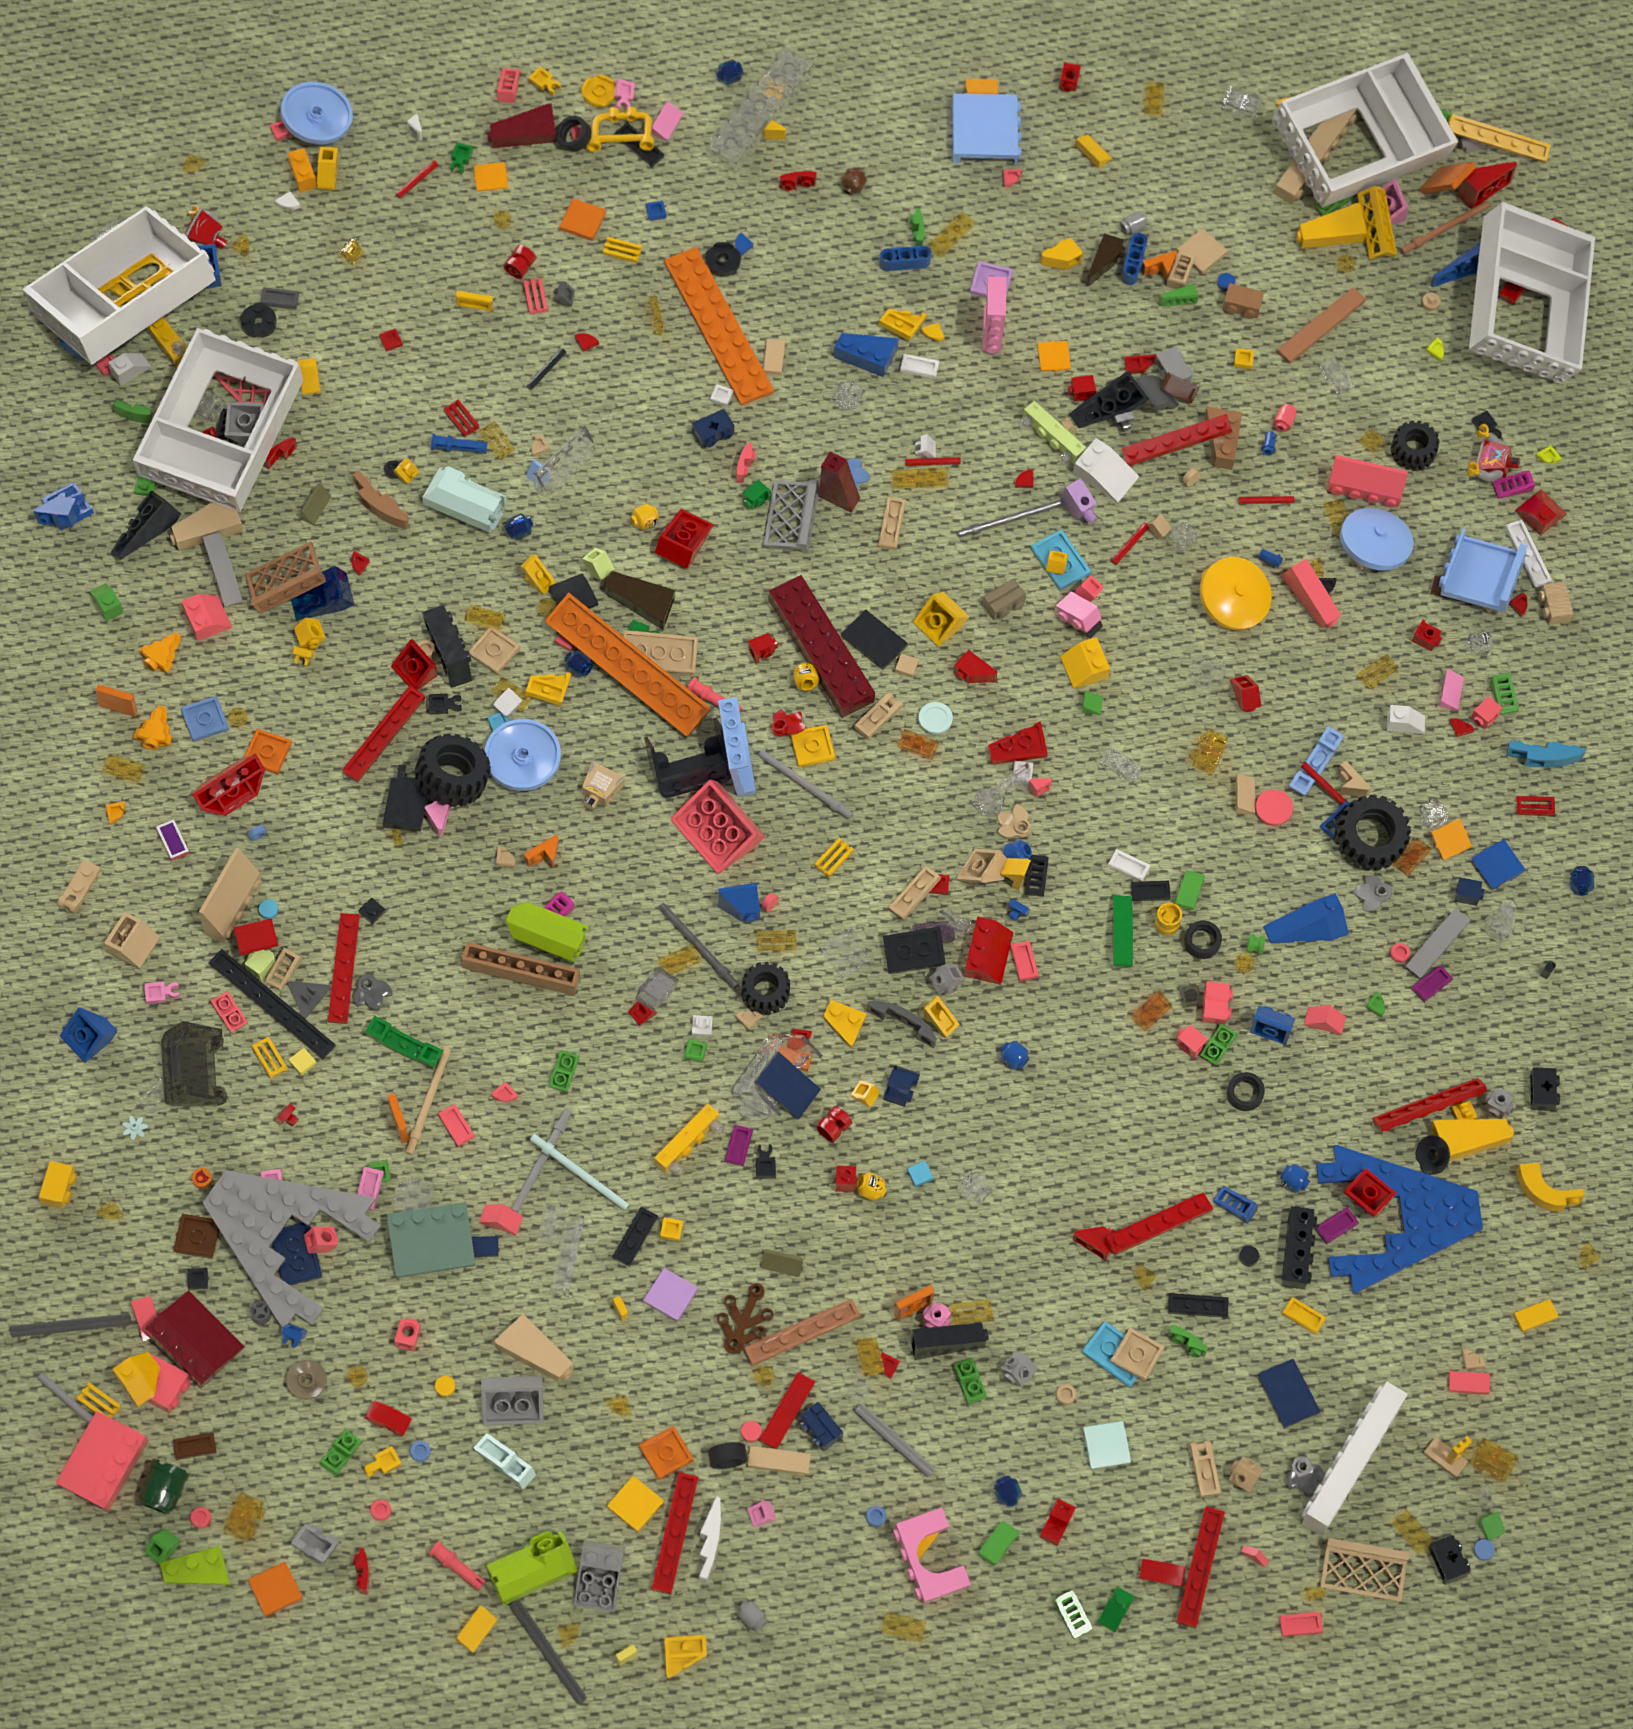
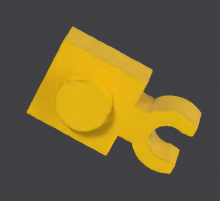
(543, 79)

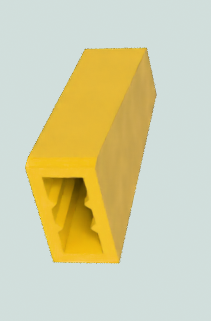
(1335, 228)
(1472, 1135)

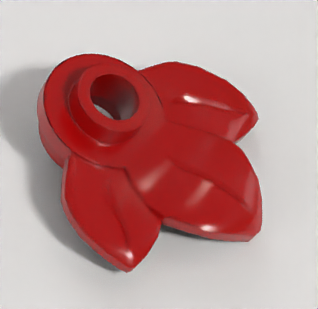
(787, 724)

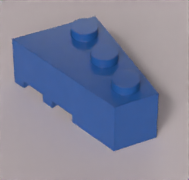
(866, 351)

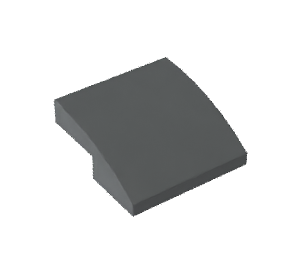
(1159, 397)

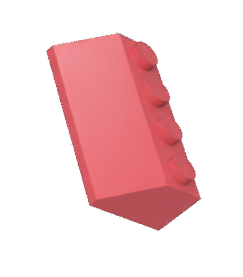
(1367, 481)

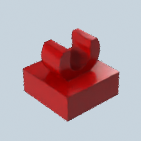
(287, 1116)

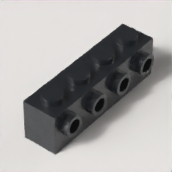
(1298, 1248)

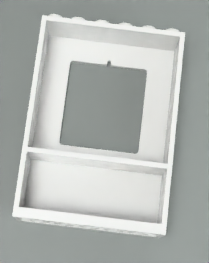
(1396, 112)
(1542, 259)
(203, 463)

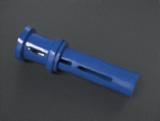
(449, 443)

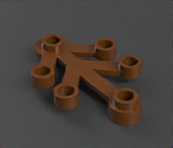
(744, 1322)

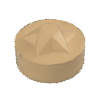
(1431, 301)

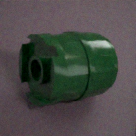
(162, 1486)

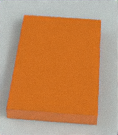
(1447, 177)

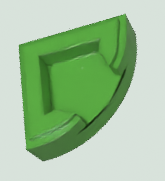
(1376, 1005)

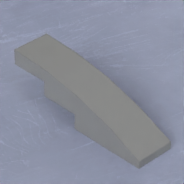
(222, 569)
(1438, 943)

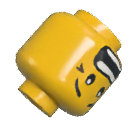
(644, 517)
(805, 677)
(871, 1186)

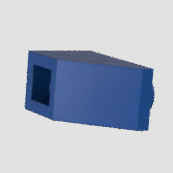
(58, 512)

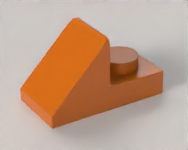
(1163, 262)
(546, 849)

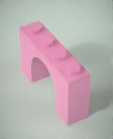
(994, 315)
(928, 1584)

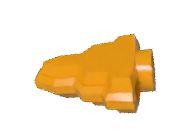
(161, 653)
(155, 730)

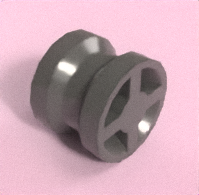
(260, 1308)

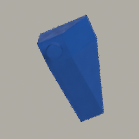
(1460, 268)
(1314, 922)

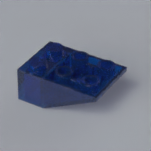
(326, 598)

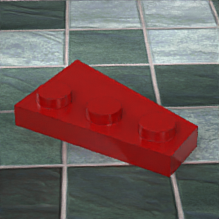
(1022, 746)

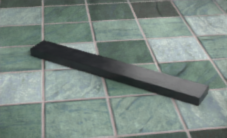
(272, 1004)

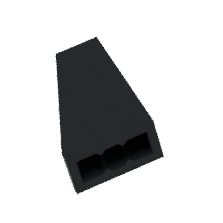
(947, 1340)

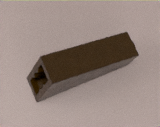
(642, 597)

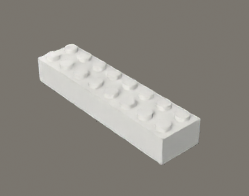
(1356, 1454)

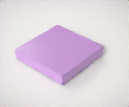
(983, 270)
(670, 1295)

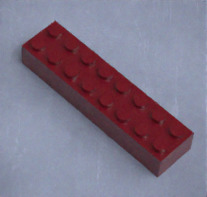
(821, 646)

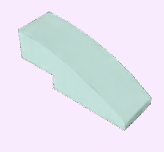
(505, 1461)

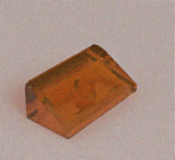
(1151, 1011)

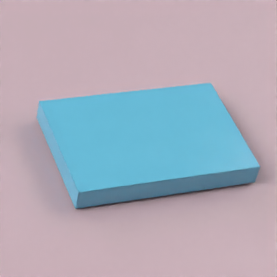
(1075, 567)
(1103, 1347)

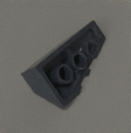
(153, 518)

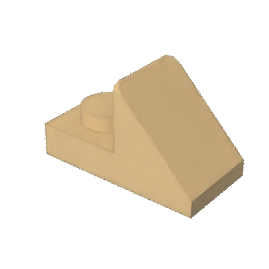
(1355, 783)

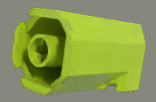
(547, 931)
(533, 1567)

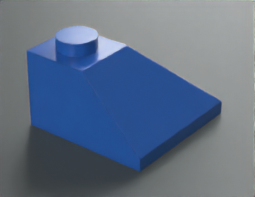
(740, 901)
(87, 1033)

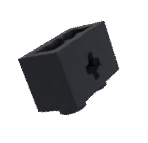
(1542, 1099)
(1447, 1569)

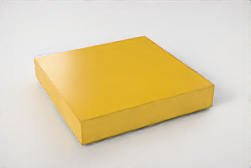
(813, 746)
(635, 1504)

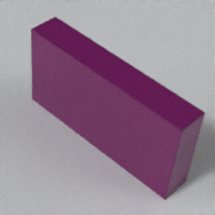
(1432, 983)
(738, 1145)
(1337, 1225)

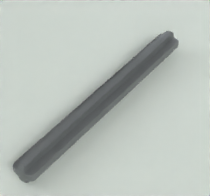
(70, 1325)
(548, 1651)

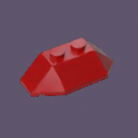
(231, 786)

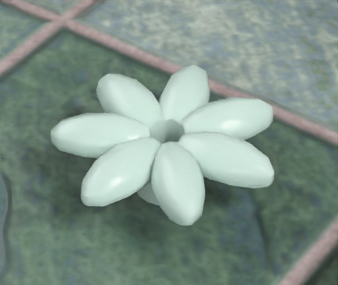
(134, 1130)

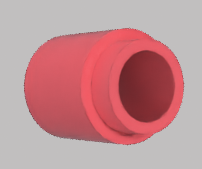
(1285, 418)

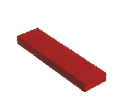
(787, 1411)

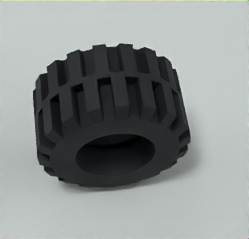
(1410, 457)
(762, 1002)

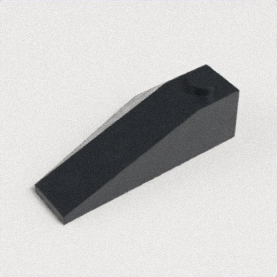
(1114, 399)

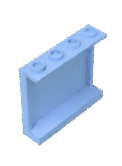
(986, 126)
(1482, 572)
(737, 747)

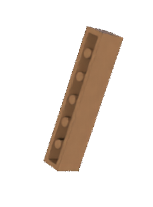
(520, 968)

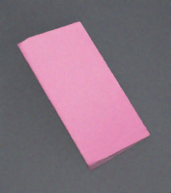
(666, 121)
(1451, 690)

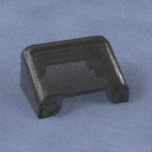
(190, 1065)

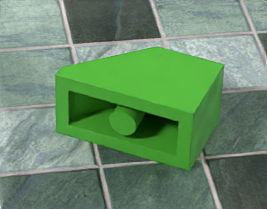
(107, 601)

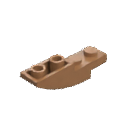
(380, 505)

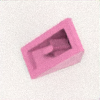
(437, 816)

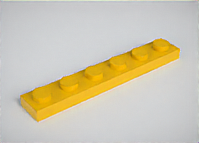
(1499, 138)

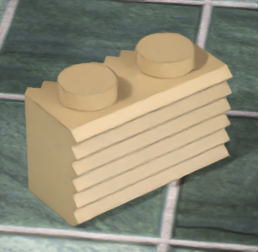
(1556, 603)

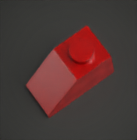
(974, 670)
(1246, 693)
(1093, 1240)

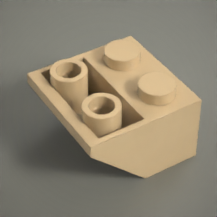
(131, 940)

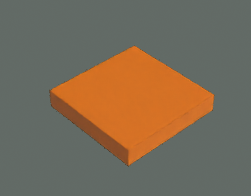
(582, 219)
(116, 700)
(270, 750)
(398, 1118)
(914, 1303)
(666, 1453)
(275, 1589)

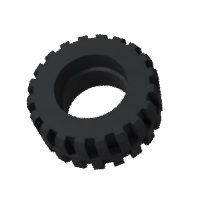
(447, 787)
(1385, 813)

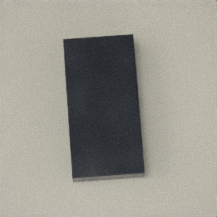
(1150, 890)

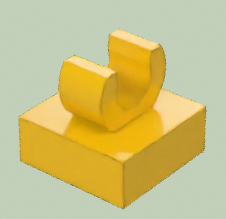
(406, 471)
(304, 652)
(1464, 1111)

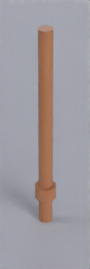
(1418, 242)

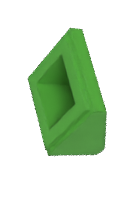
(1092, 703)
(383, 1166)
(1492, 1526)

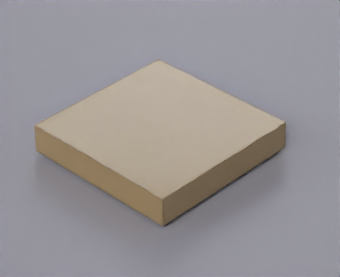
(1205, 249)
(494, 650)
(1137, 1354)

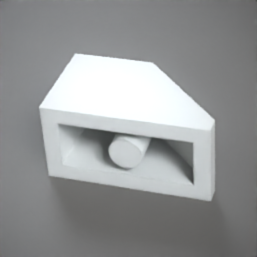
(128, 366)
(1405, 720)

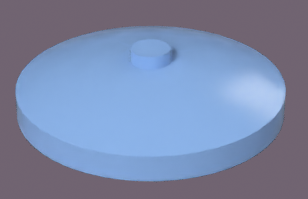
(316, 113)
(1376, 539)
(523, 754)

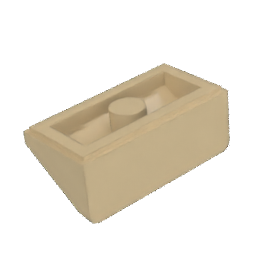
(1245, 794)

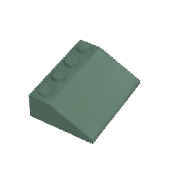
(431, 1240)

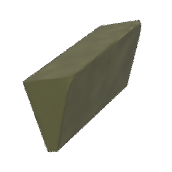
(315, 504)
(782, 1263)

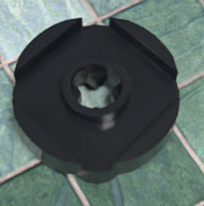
(726, 268)
(258, 311)

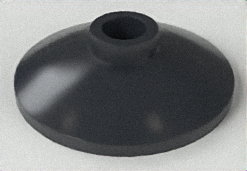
(1426, 1154)

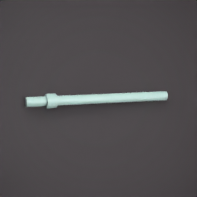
(549, 1149)

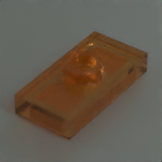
(918, 744)
(1412, 857)

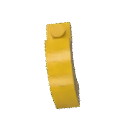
(1542, 1194)

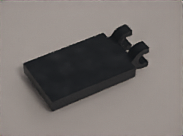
(404, 803)

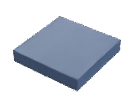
(204, 718)

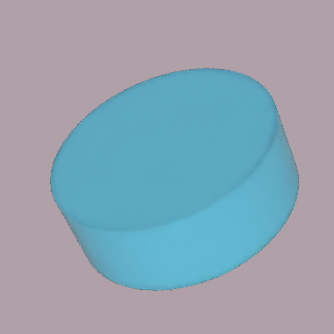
(268, 909)

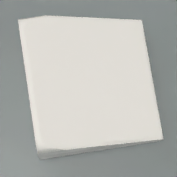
(414, 127)
(507, 702)

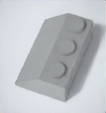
(512, 1400)

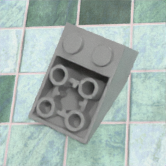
(599, 1575)

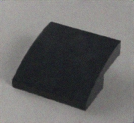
(577, 587)

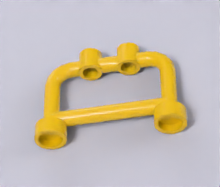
(614, 115)

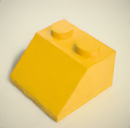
(940, 618)
(1085, 663)

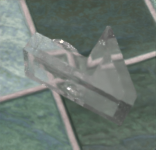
(1020, 777)

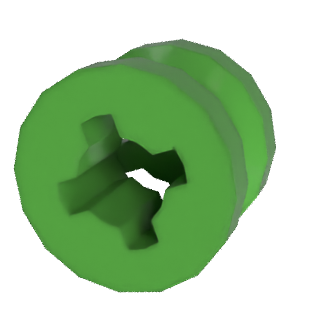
(1255, 944)

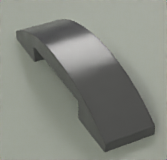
(881, 1009)

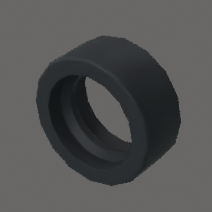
(563, 129)
(1205, 926)
(1242, 1105)
(727, 1455)

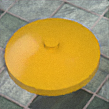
(1235, 593)

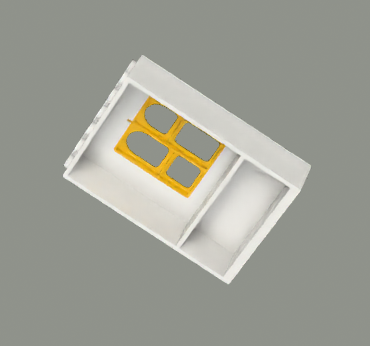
(73, 297)

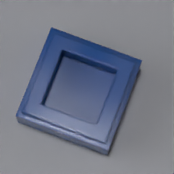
(656, 210)

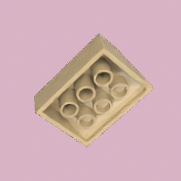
(230, 897)

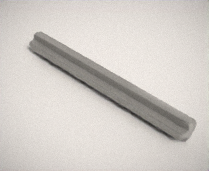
(895, 1440)

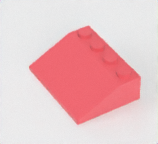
(717, 826)
(102, 1461)

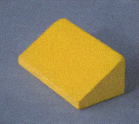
(1092, 151)
(476, 1629)

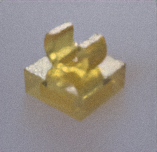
(351, 251)

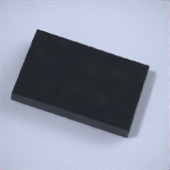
(874, 639)
(914, 950)

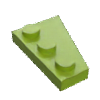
(201, 1567)

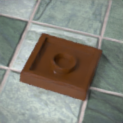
(196, 1236)

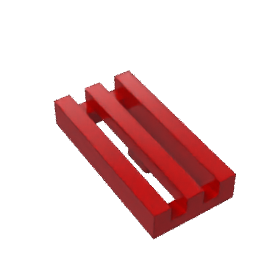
(453, 407)
(1528, 807)

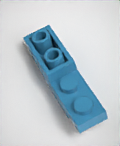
(1552, 756)

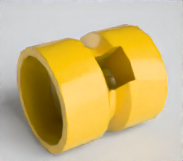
(1168, 919)

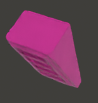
(1523, 488)
(556, 902)

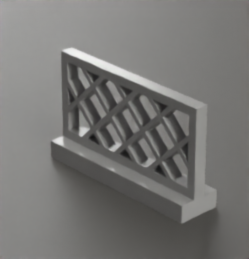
(806, 520)

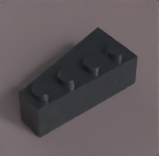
(448, 645)

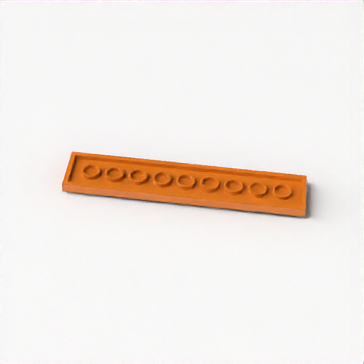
(718, 326)
(628, 665)

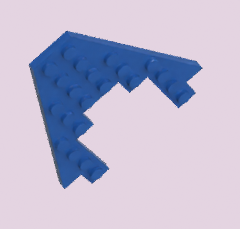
(1431, 1209)

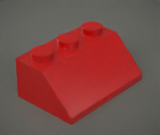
(988, 951)

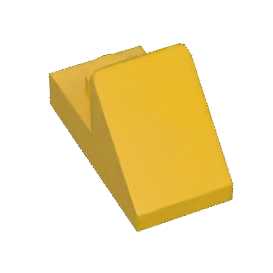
(310, 376)
(537, 574)
(1015, 870)
(940, 1016)

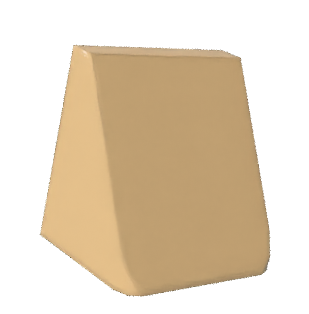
(1159, 526)

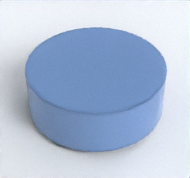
(257, 833)
(420, 1451)
(876, 1516)
(1484, 1550)

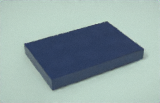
(787, 1085)
(298, 1263)
(1288, 1393)

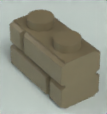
(1004, 599)

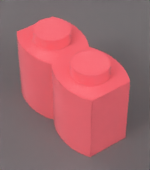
(1216, 1002)

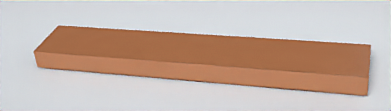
(1321, 325)
(802, 1332)

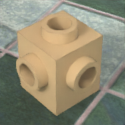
(1245, 1473)

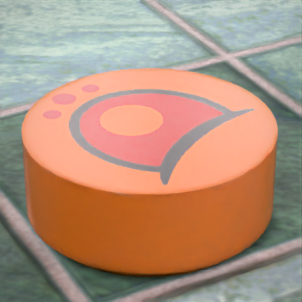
(201, 1178)

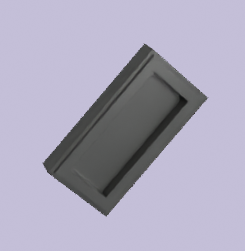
(280, 298)

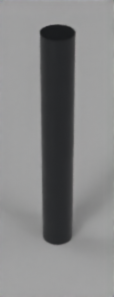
(550, 364)

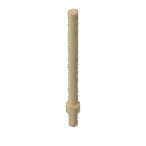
(415, 1134)

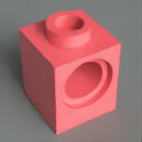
(1089, 589)
(1486, 713)
(1191, 1041)
(321, 1239)
(404, 1342)

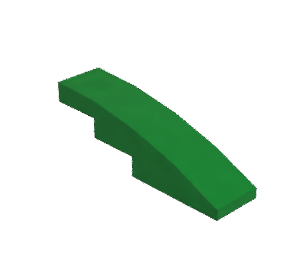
(1122, 931)

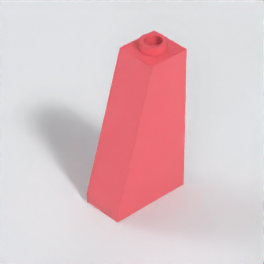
(1311, 593)

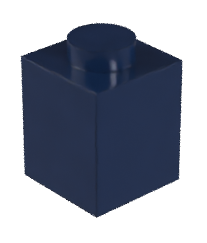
(1469, 891)

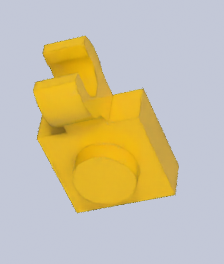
(385, 1461)

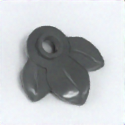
(371, 995)
(1306, 1478)

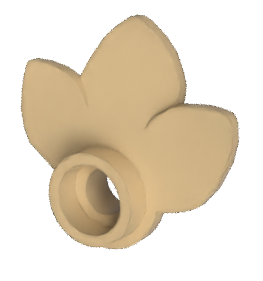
(1012, 821)

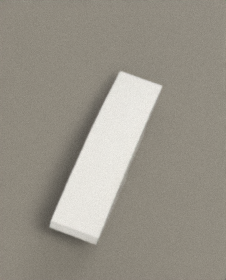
(710, 1533)

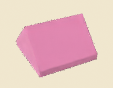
(1396, 202)

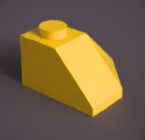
(138, 1377)

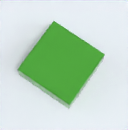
(695, 1050)

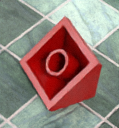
(414, 666)
(256, 936)
(1370, 1193)

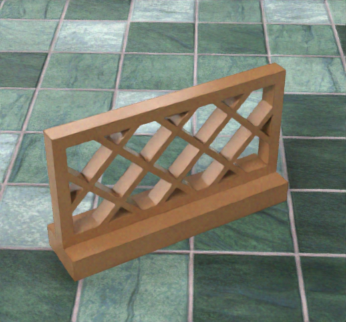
(288, 588)

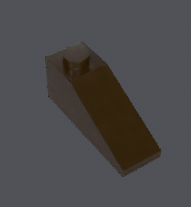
(1106, 257)

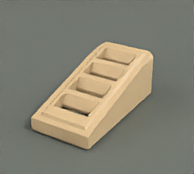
(1176, 281)
(281, 959)

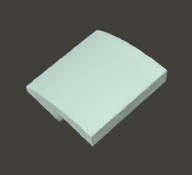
(1106, 1444)

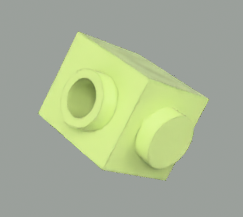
(598, 564)
(260, 963)

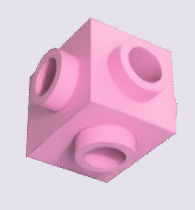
(939, 1310)

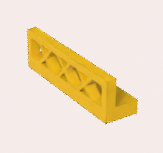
(1381, 220)

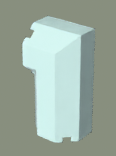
(464, 499)

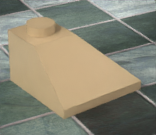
(983, 866)

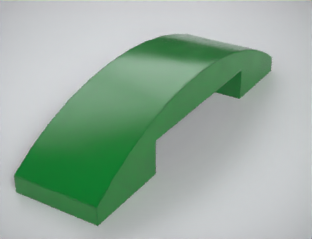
(402, 1043)

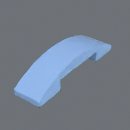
(1317, 760)

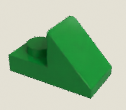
(1116, 1609)

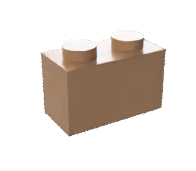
(1243, 301)

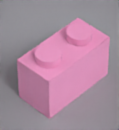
(1078, 612)

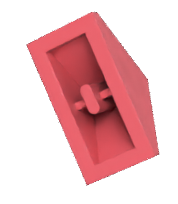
(1325, 1019)
(501, 1218)

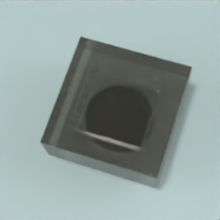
(1190, 996)

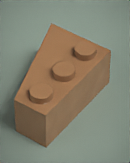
(1224, 447)

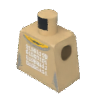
(601, 785)

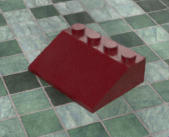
(193, 1339)

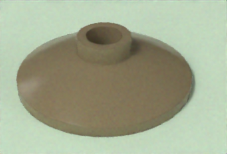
(306, 1370)

